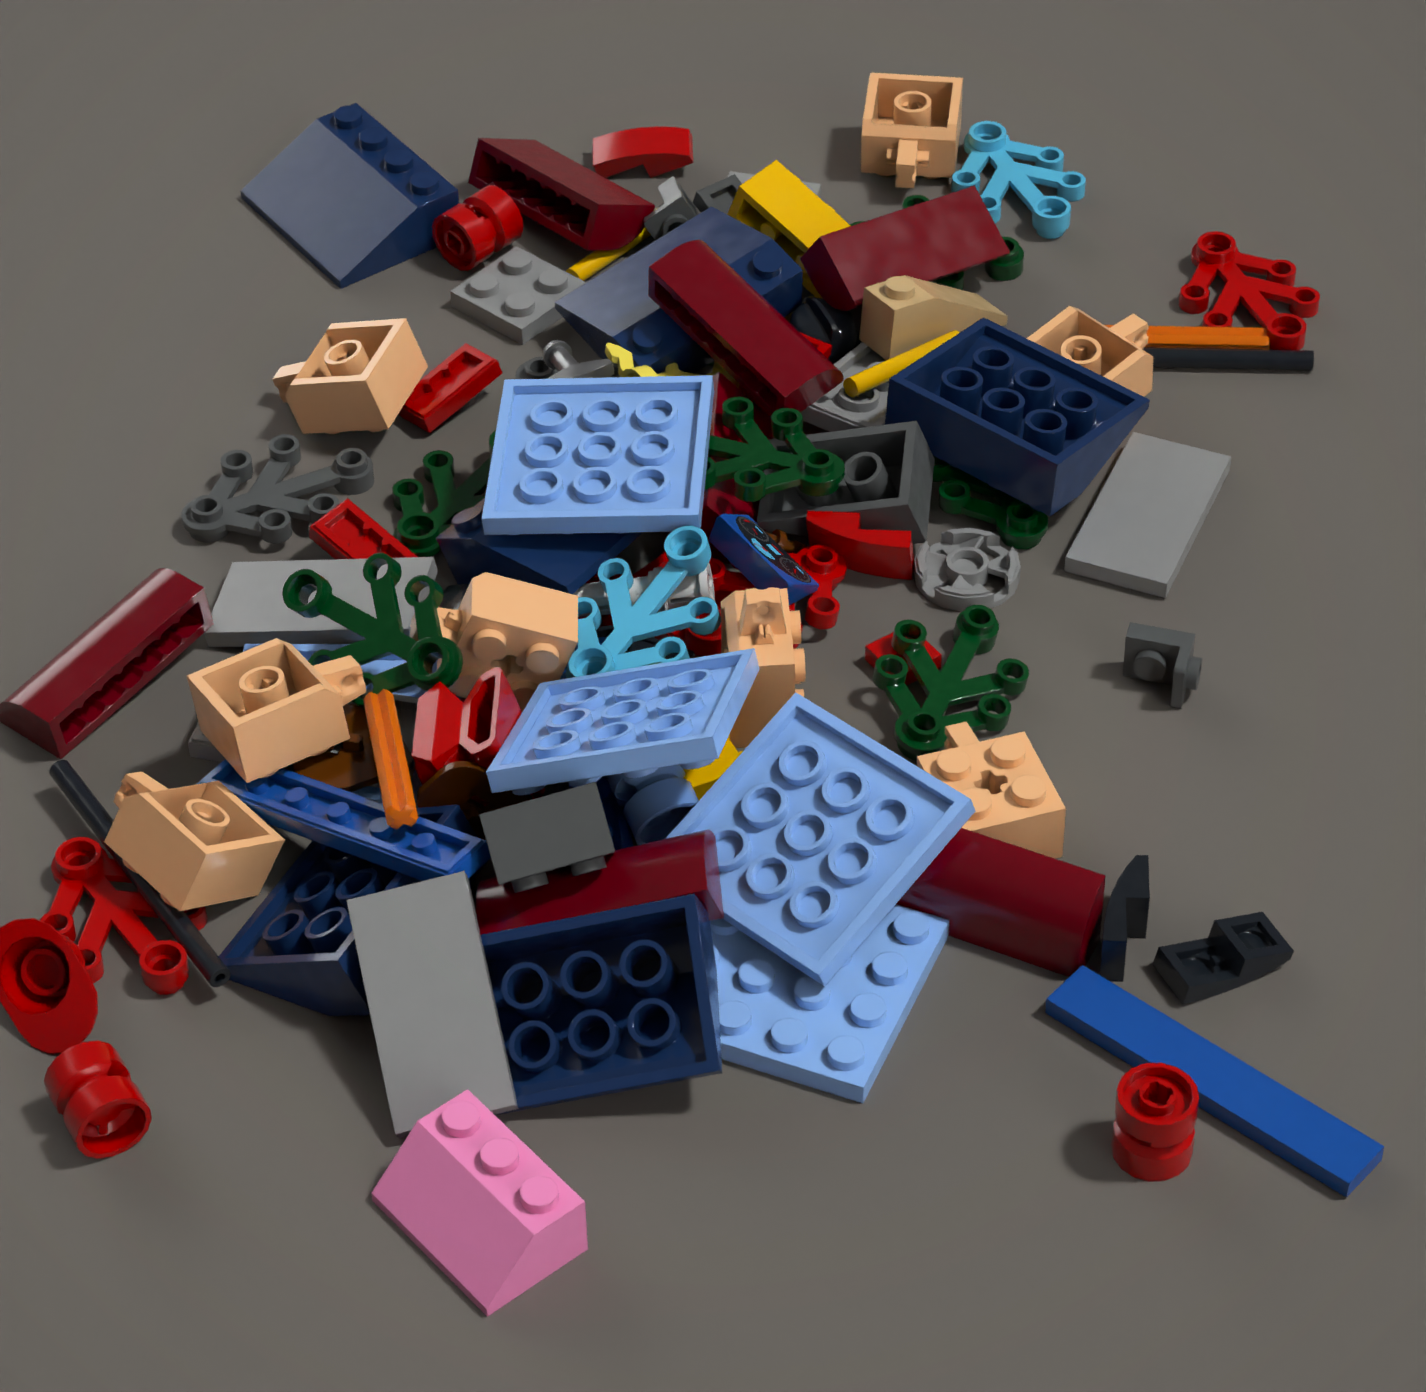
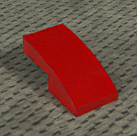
(655, 147)
(865, 550)

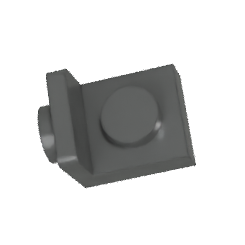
(673, 212)
(1163, 658)

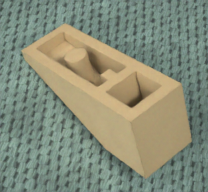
(914, 311)

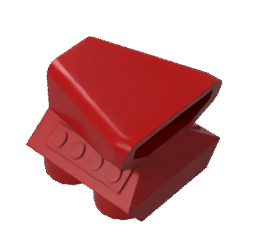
(466, 730)

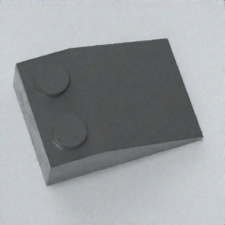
(884, 480)
(548, 836)

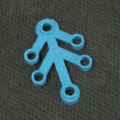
(990, 144)
(687, 556)

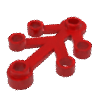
(1218, 255)
(822, 609)
(85, 866)

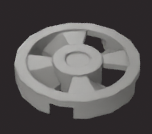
(965, 567)

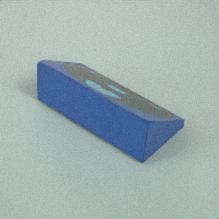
(760, 556)

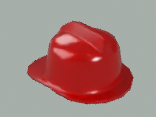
(45, 985)

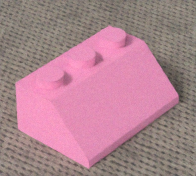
(481, 1203)

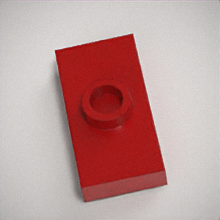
(449, 387)
(353, 534)

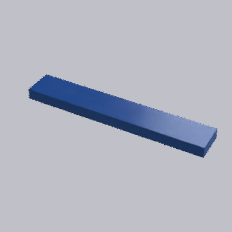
(354, 824)
(1225, 1084)

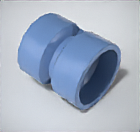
(654, 802)

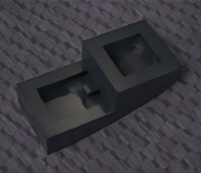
(1125, 917)
(1231, 956)

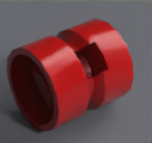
(477, 228)
(97, 1099)
(1154, 1121)

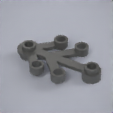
(216, 514)

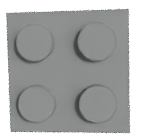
(515, 294)

